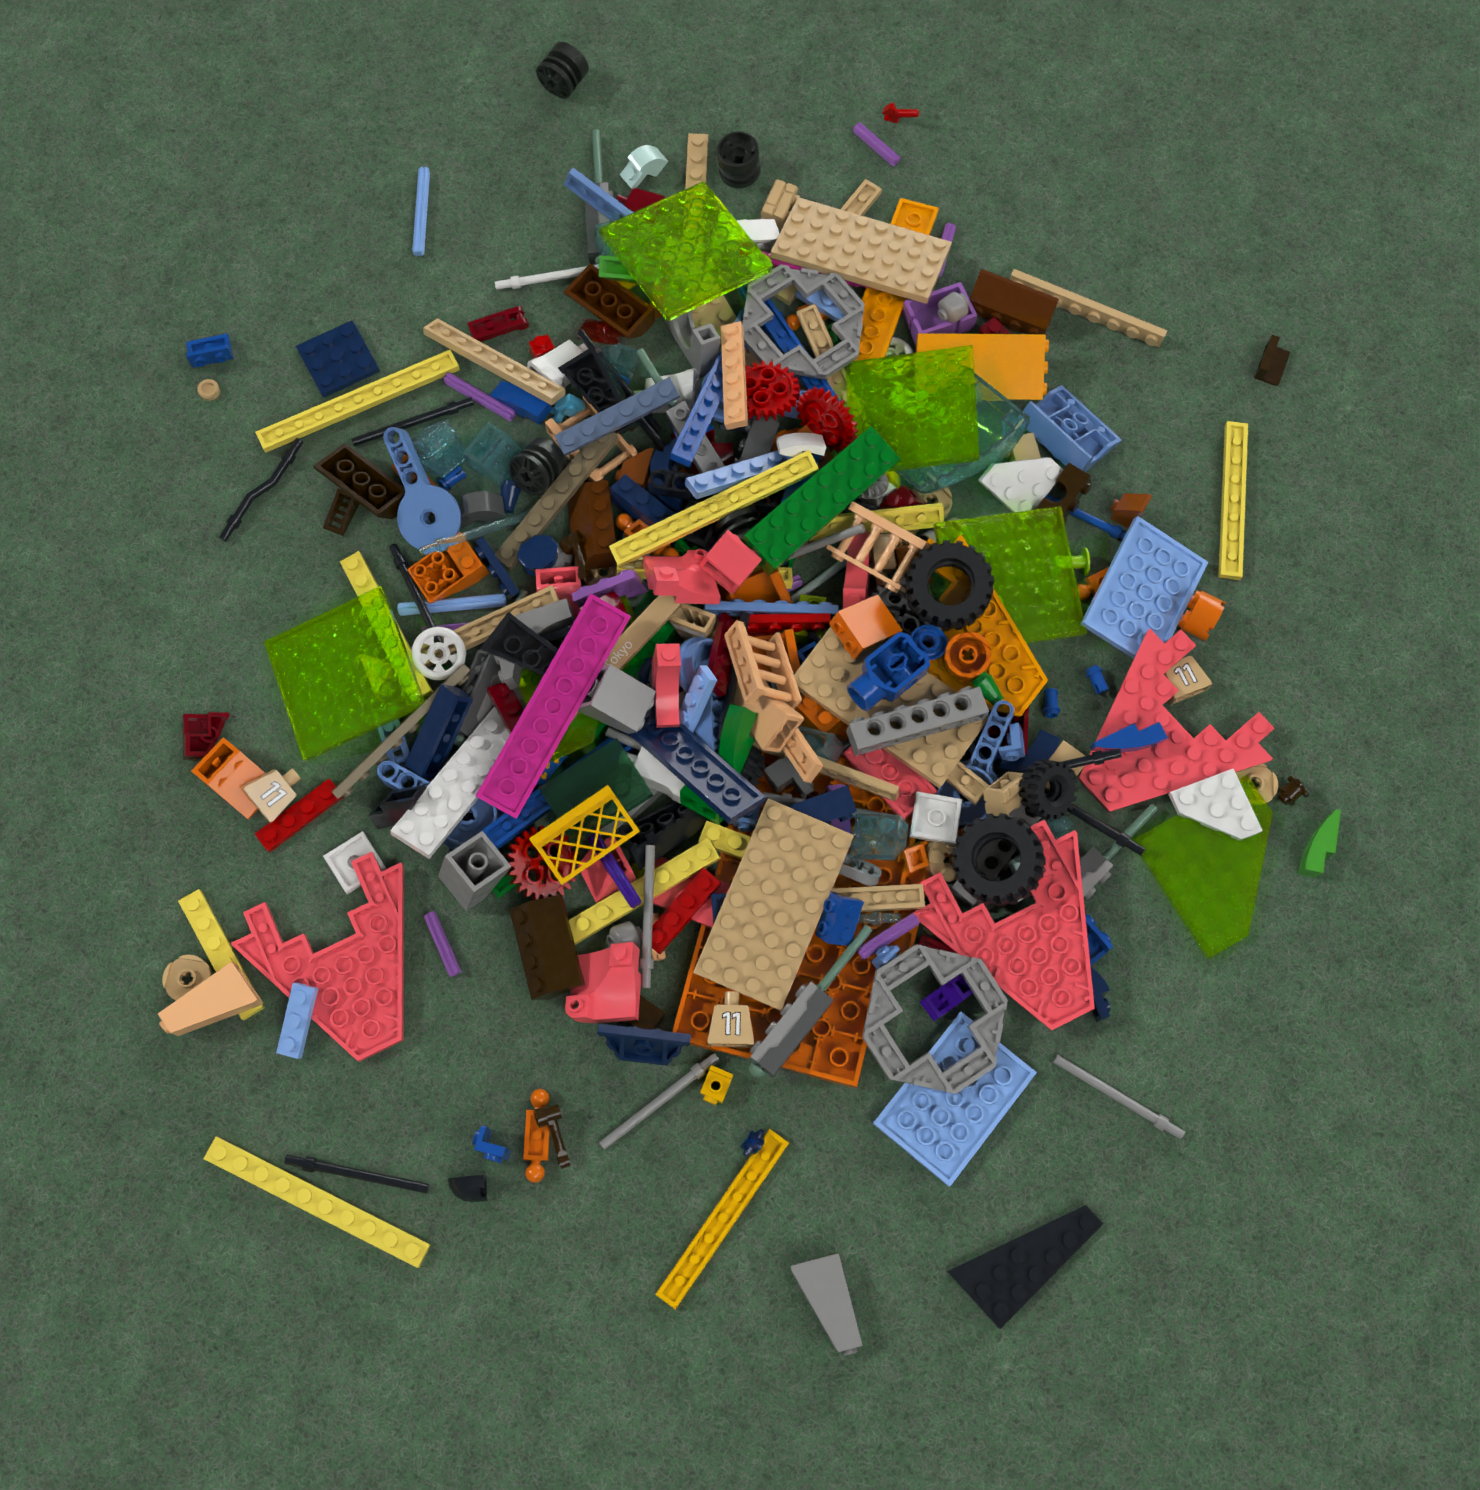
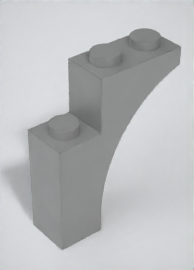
(540, 620)

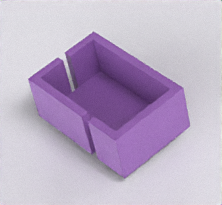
(925, 319)

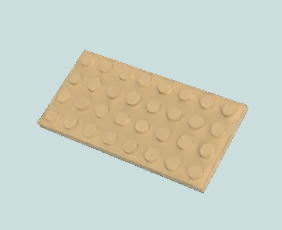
(861, 250)
(825, 681)
(773, 904)

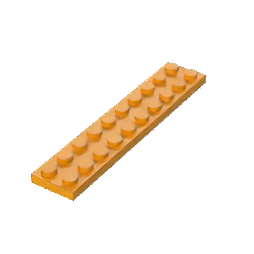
(882, 308)

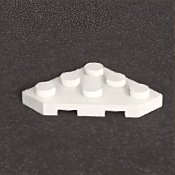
(1022, 482)
(1218, 804)

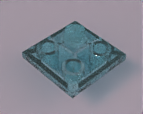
(878, 837)

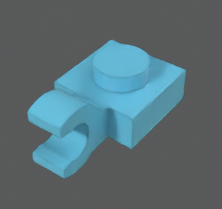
(567, 405)

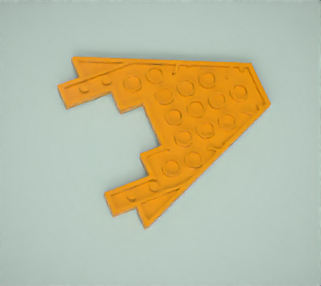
(1011, 659)

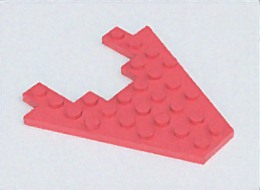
(1178, 759)
(1035, 953)
(355, 978)

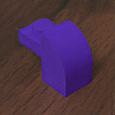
(946, 997)

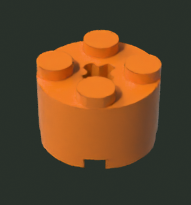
(1202, 616)
(965, 643)

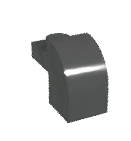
(481, 506)
(783, 774)

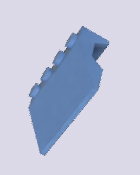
(1069, 429)

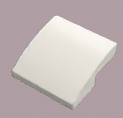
(795, 443)

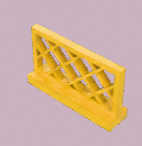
(570, 819)

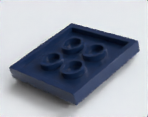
(337, 359)

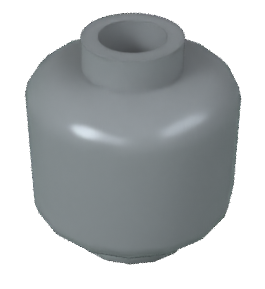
(953, 307)
(625, 933)

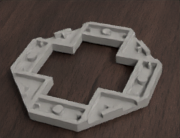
(807, 283)
(985, 1029)

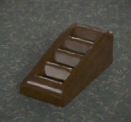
(334, 509)

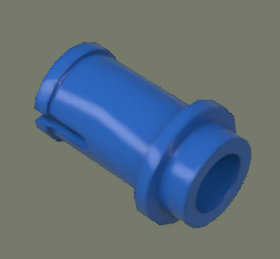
(452, 478)
(1097, 679)
(1051, 703)

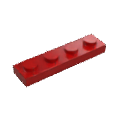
(776, 622)
(298, 816)
(683, 909)

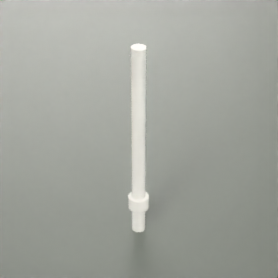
(516, 281)

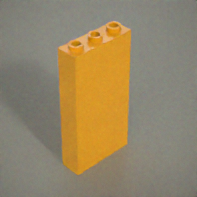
(1005, 361)

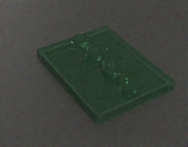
(602, 768)

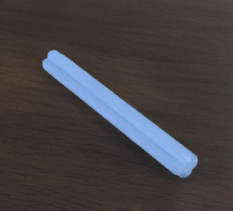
(421, 211)
(455, 604)

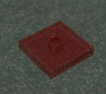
(601, 332)

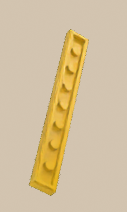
(721, 1220)

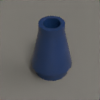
(510, 494)

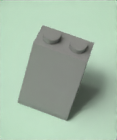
(618, 700)
(473, 870)

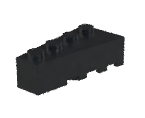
(596, 381)
(520, 645)
(664, 829)

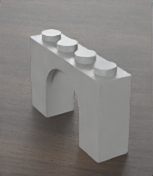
(698, 344)

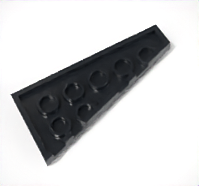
(1015, 1271)

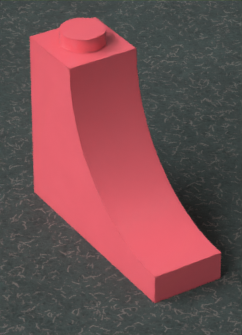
(857, 580)
(665, 676)

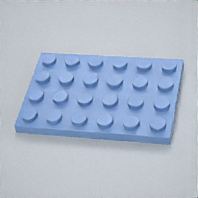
(1144, 588)
(946, 1127)

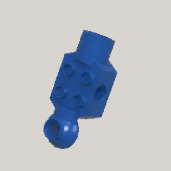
(896, 666)

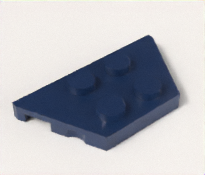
(643, 1044)

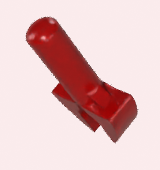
(893, 114)

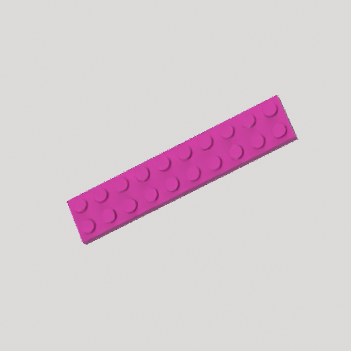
(553, 706)

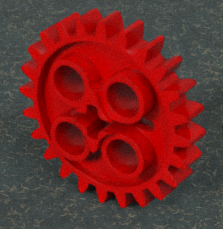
(770, 390)
(827, 417)
(522, 863)

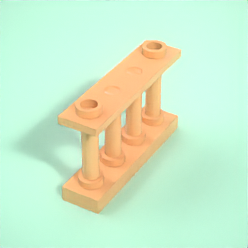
(598, 474)
(897, 536)
(751, 677)

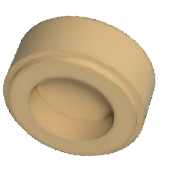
(208, 389)

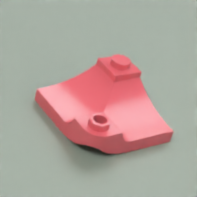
(681, 578)
(610, 986)

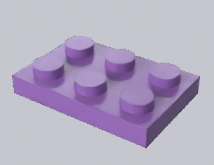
(625, 583)

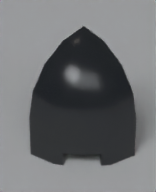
(469, 1188)

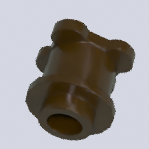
(1291, 791)

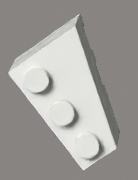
(762, 232)

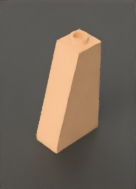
(774, 721)
(211, 1001)

